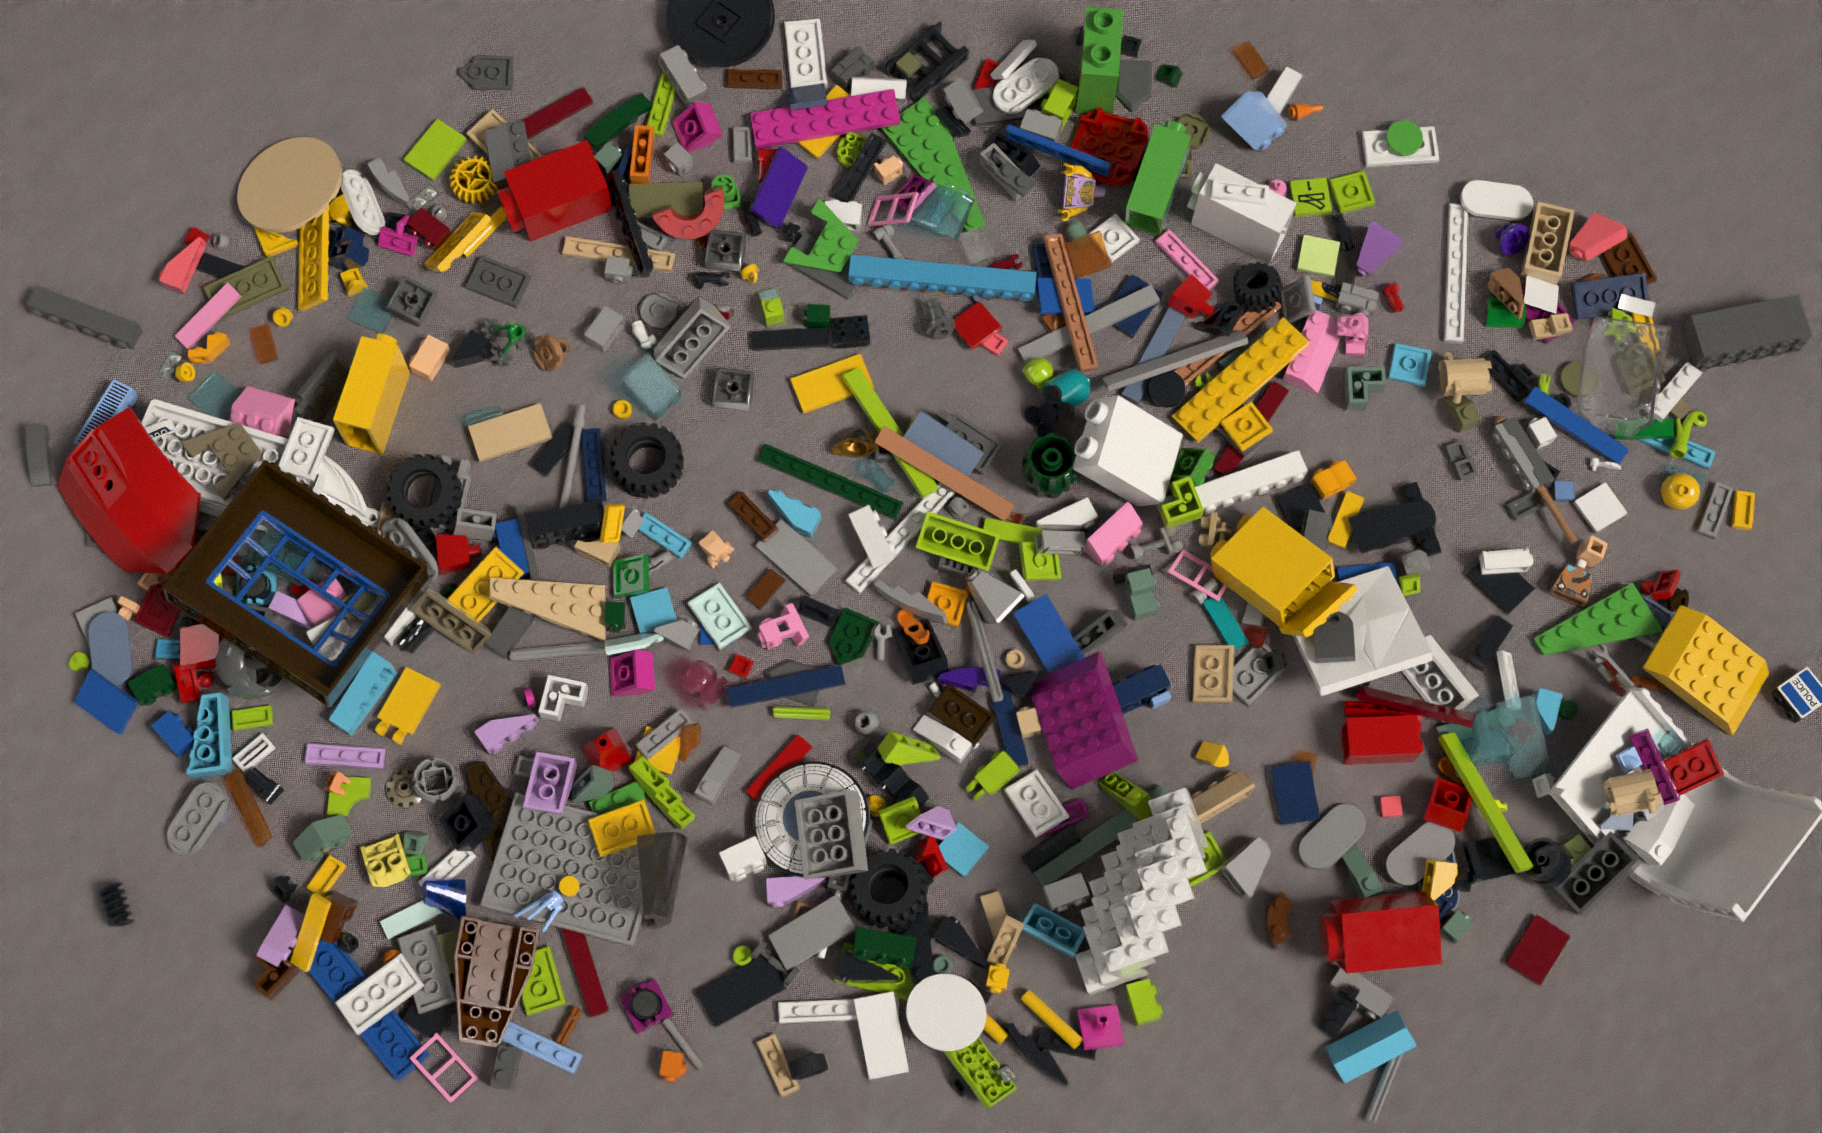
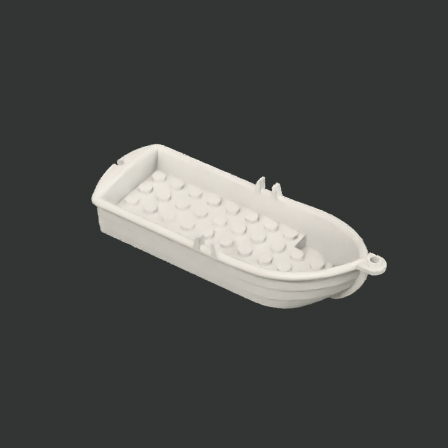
(208, 470)

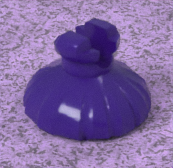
(1512, 238)

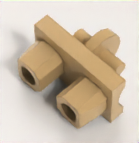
(1216, 532)

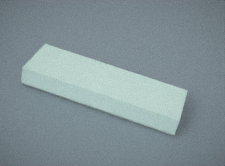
(408, 919)

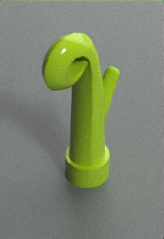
(1679, 448)

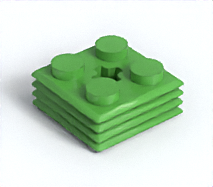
(1193, 463)

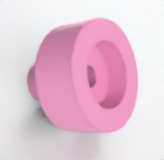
(1278, 186)

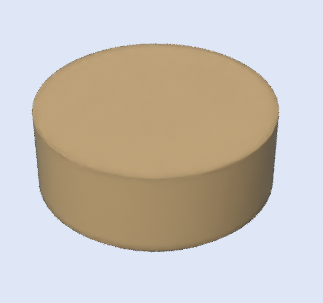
(1014, 659)

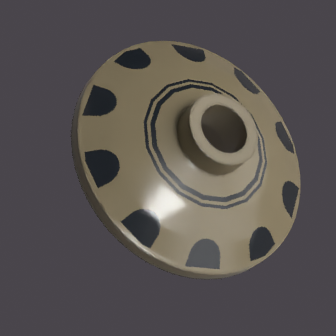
(398, 797)

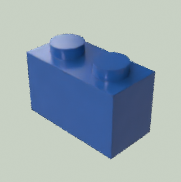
(174, 733)

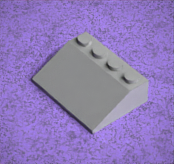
(831, 835)

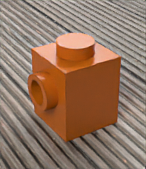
(672, 1066)

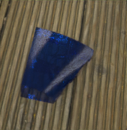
(446, 895)

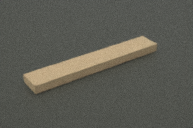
(601, 250)

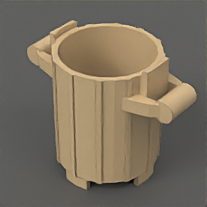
(1463, 376)
(1632, 792)

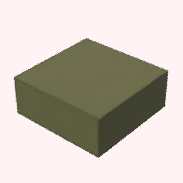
(908, 64)

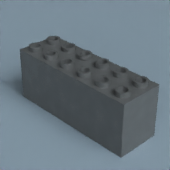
(1746, 332)

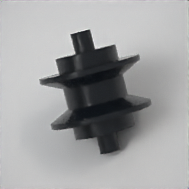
(791, 232)

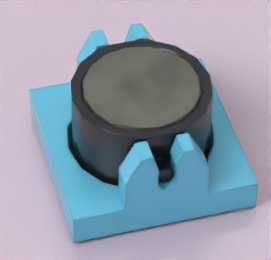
(259, 591)

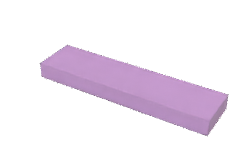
(345, 756)

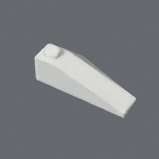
(1658, 837)

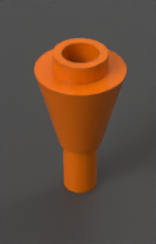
(1299, 111)

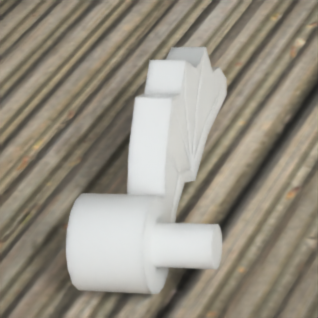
(1594, 462)

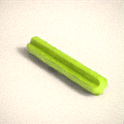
(801, 713)

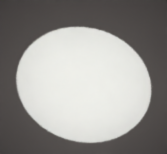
(946, 1012)

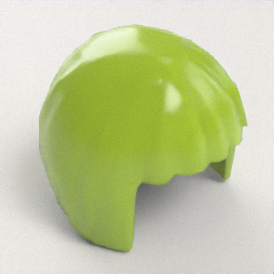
(1038, 371)

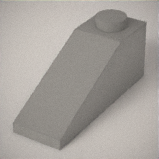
(717, 776)

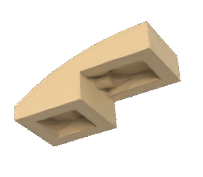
(1550, 327)

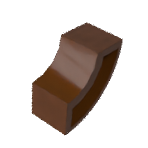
(1276, 920)

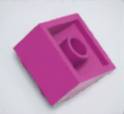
(697, 127)
(632, 673)

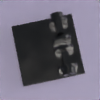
(850, 330)

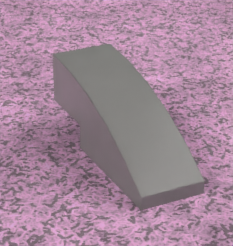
(389, 182)

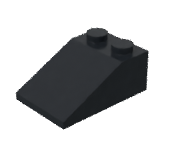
(921, 660)

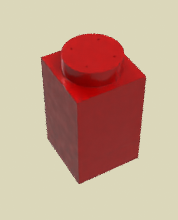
(554, 192)
(1381, 932)

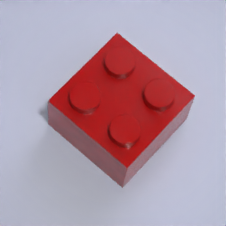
(1448, 805)

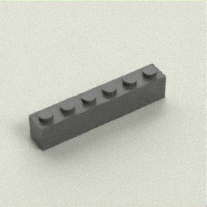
(84, 317)

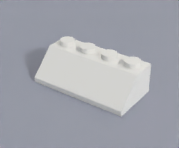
(1441, 680)

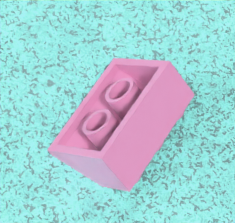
(263, 411)
(1114, 535)

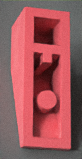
(182, 267)

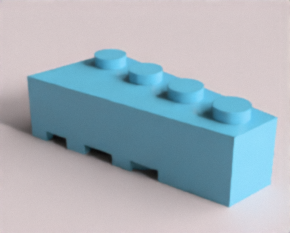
(212, 738)

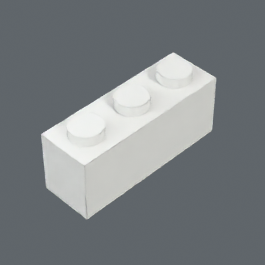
(872, 536)

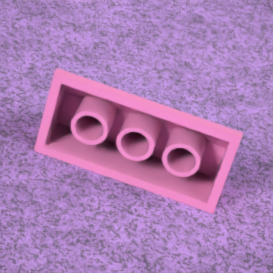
(1310, 365)

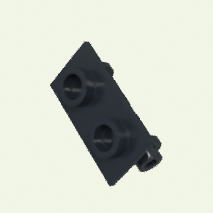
(817, 611)

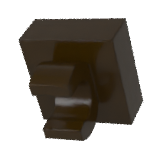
(1680, 597)

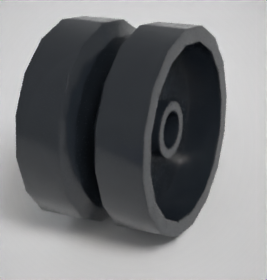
(1549, 862)

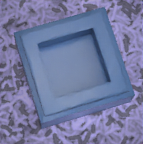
(1563, 490)

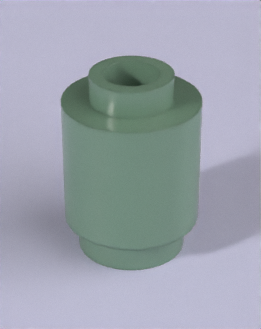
(1075, 230)

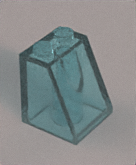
(944, 211)
(650, 387)

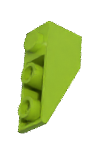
(1127, 794)

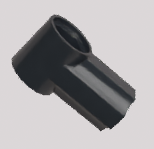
(266, 788)

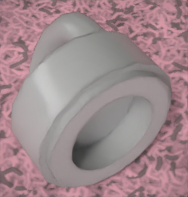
(958, 507)

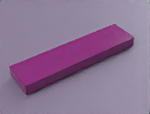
(1652, 760)

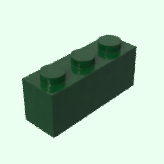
(883, 947)

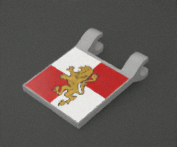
(1610, 670)

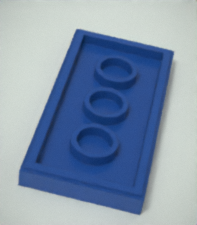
(1048, 634)

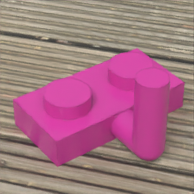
(397, 240)

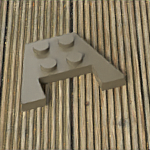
(234, 450)

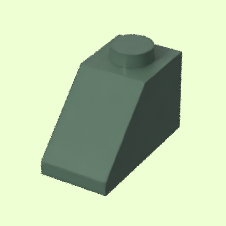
(592, 784)

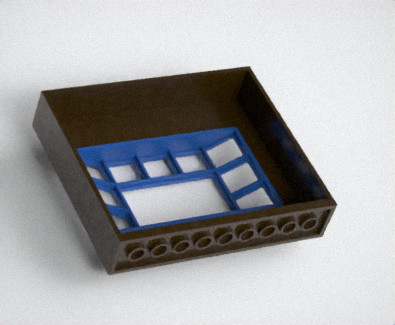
(323, 533)

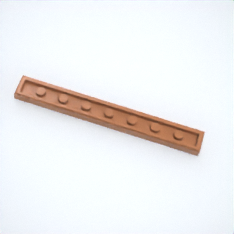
(1070, 303)
(1247, 324)
(944, 473)

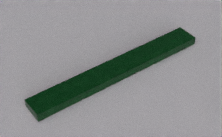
(830, 481)

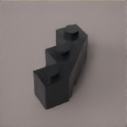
(889, 776)

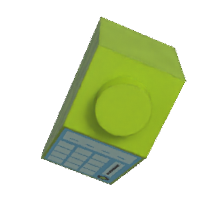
(771, 307)

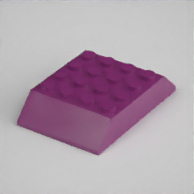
(1083, 721)

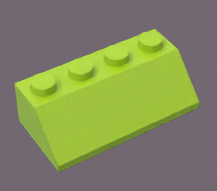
(958, 541)

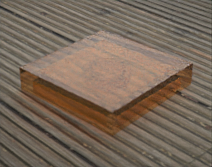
(1087, 254)

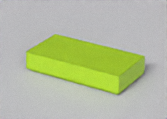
(252, 717)

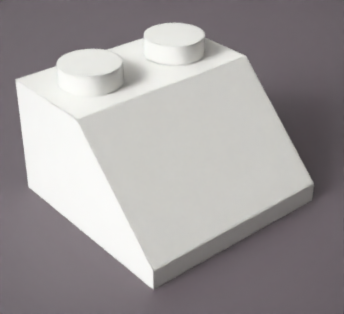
(332, 646)

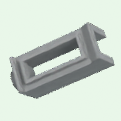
(1060, 542)

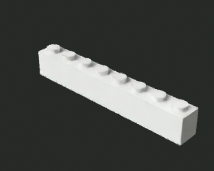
(1249, 482)

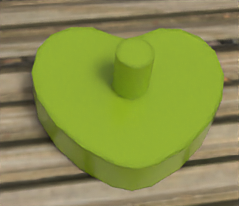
(79, 661)

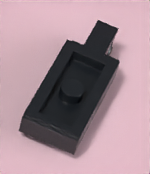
(1339, 1012)

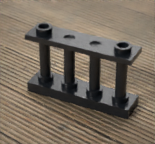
(945, 67)

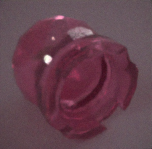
(701, 682)

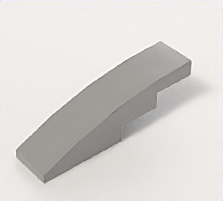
(913, 604)

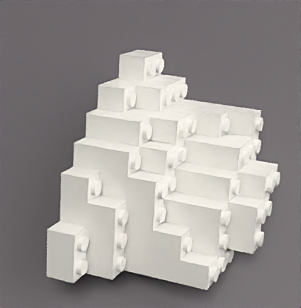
(1141, 892)

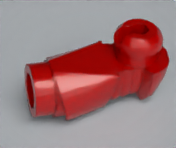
(1393, 299)

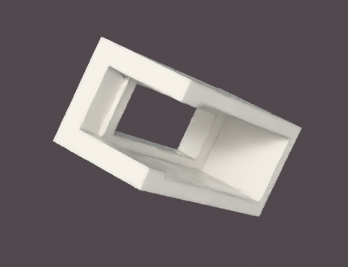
(1505, 561)

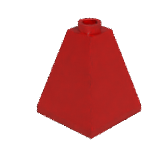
(607, 751)

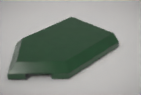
(851, 636)

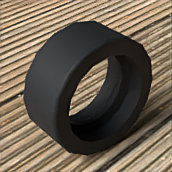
(808, 1066)

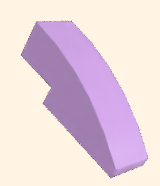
(288, 608)

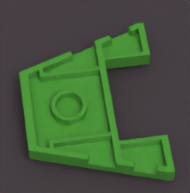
(832, 247)

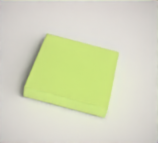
(1318, 256)

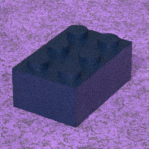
(1141, 687)

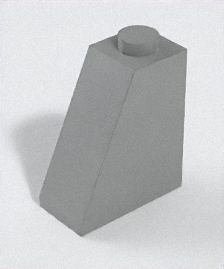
(1246, 866)

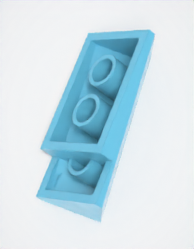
(1370, 1046)

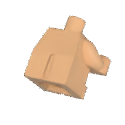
(715, 548)

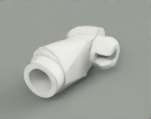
(641, 334)

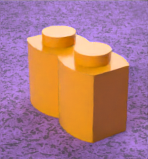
(1334, 479)

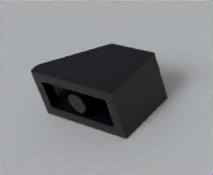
(472, 350)

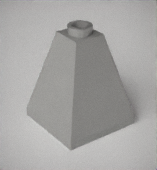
(992, 596)

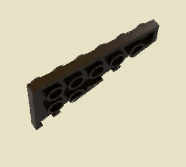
(495, 799)

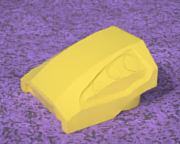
(386, 862)

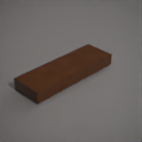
(754, 79)
(753, 516)

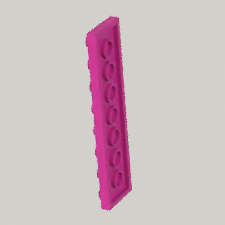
(835, 118)

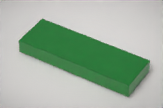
(1654, 431)

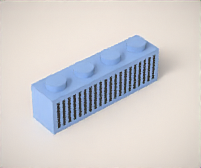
(114, 400)

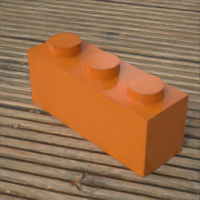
(642, 154)

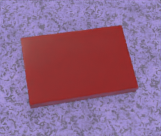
(1693, 766)

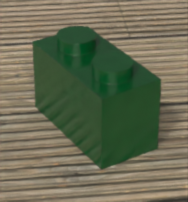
(153, 685)

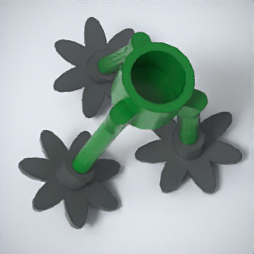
(514, 333)

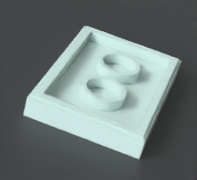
(719, 616)

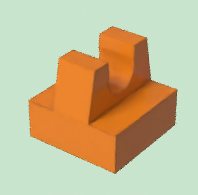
(334, 781)

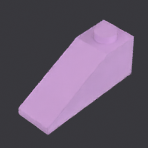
(934, 823)
(788, 889)

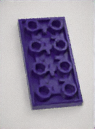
(778, 188)

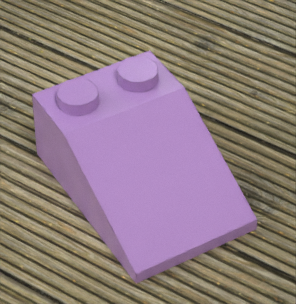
(550, 783)

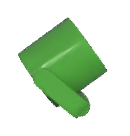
(729, 189)

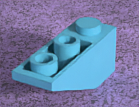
(800, 517)

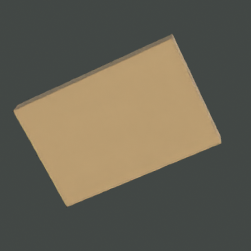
(1213, 674)

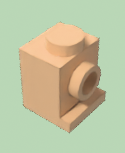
(888, 169)

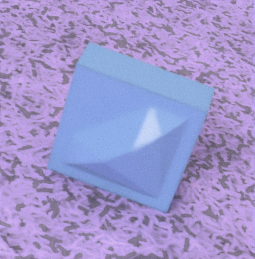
(1628, 759)

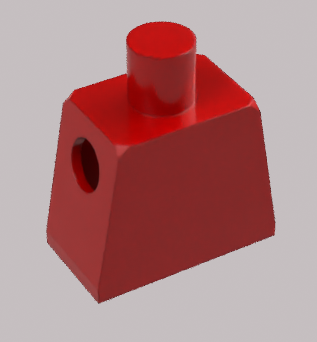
(1191, 298)
(455, 553)

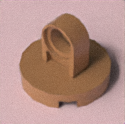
(549, 352)

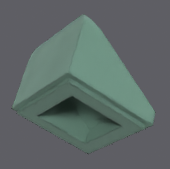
(414, 842)

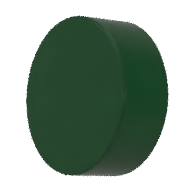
(1568, 709)

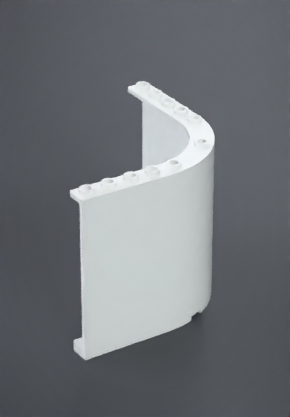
(1732, 840)

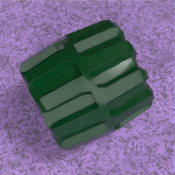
(1049, 465)

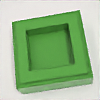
(417, 865)

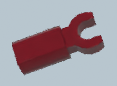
(1007, 263)

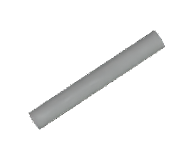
(683, 1044)

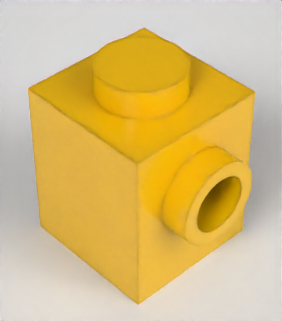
(997, 978)

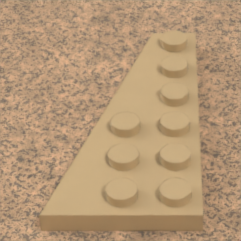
(560, 603)

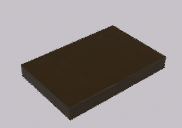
(961, 714)

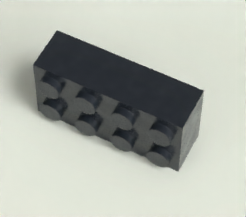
(566, 524)

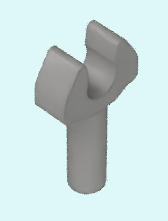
(881, 639)

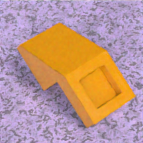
(215, 346)

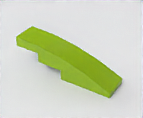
(660, 792)

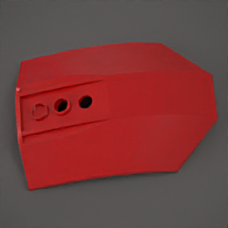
(150, 511)

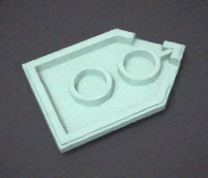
(631, 642)

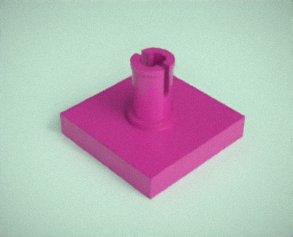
(1100, 1027)

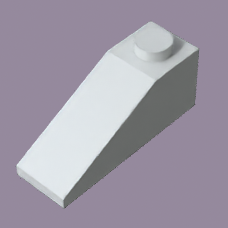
(1074, 517)
(943, 738)

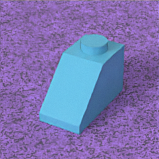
(1548, 707)

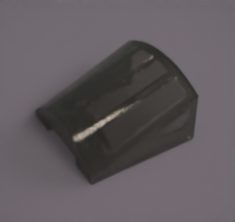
(660, 872)

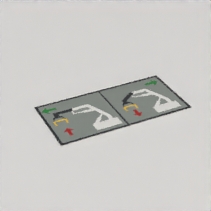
(423, 197)
(169, 365)
(1006, 1074)

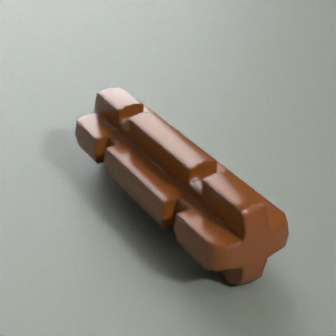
(1647, 682)
(568, 1025)

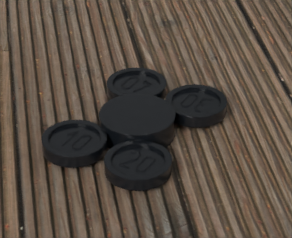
(1049, 411)

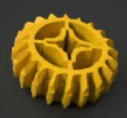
(477, 188)

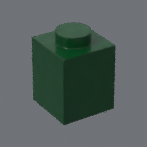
(817, 316)
(615, 616)

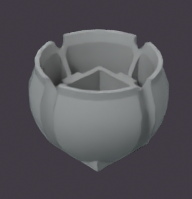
(431, 768)

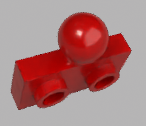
(1663, 587)
(188, 683)

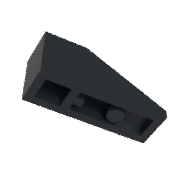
(1017, 154)
(1489, 643)
(955, 938)
(857, 971)

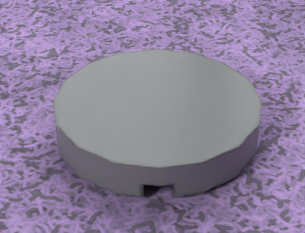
(658, 311)

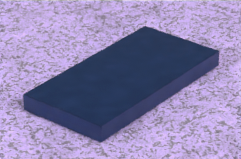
(1601, 295)

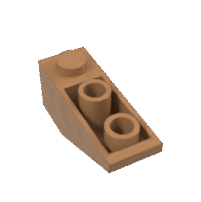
(1508, 290)

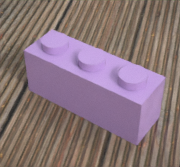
(281, 936)

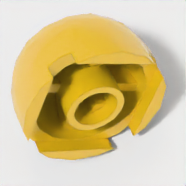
(1680, 491)

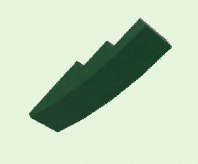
(618, 120)

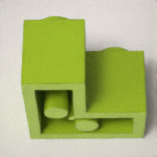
(1186, 506)

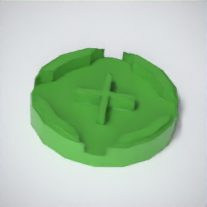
(1404, 138)

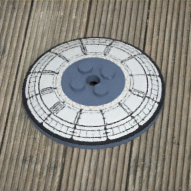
(776, 813)

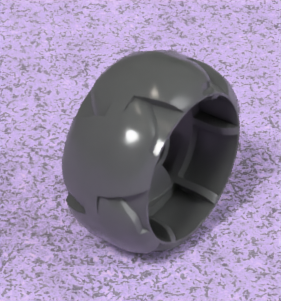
(243, 680)

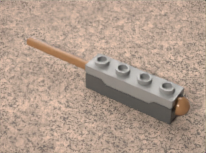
(1527, 464)

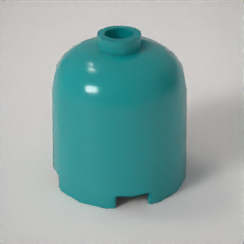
(1073, 386)

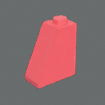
(1596, 237)

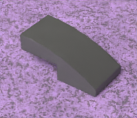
(1460, 460)

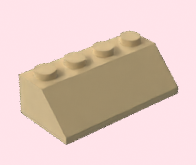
(1222, 795)

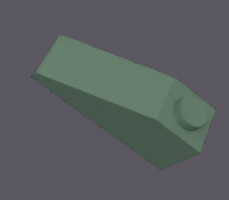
(1361, 873)

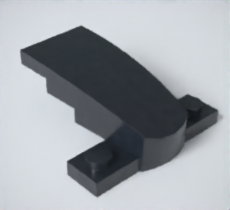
(1398, 524)

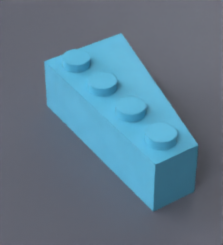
(362, 693)

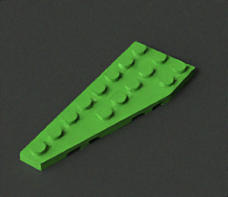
(931, 152)

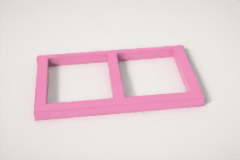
(895, 198)
(1205, 566)
(432, 1078)

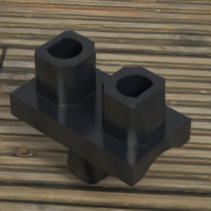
(415, 635)

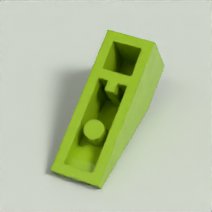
(906, 750)

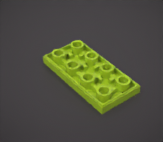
(980, 1072)

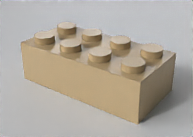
(1547, 242)

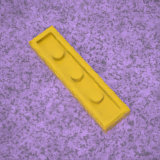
(310, 932)

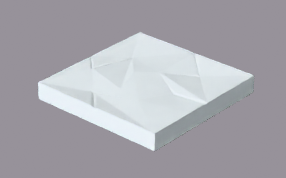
(1384, 636)

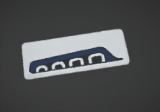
(160, 429)

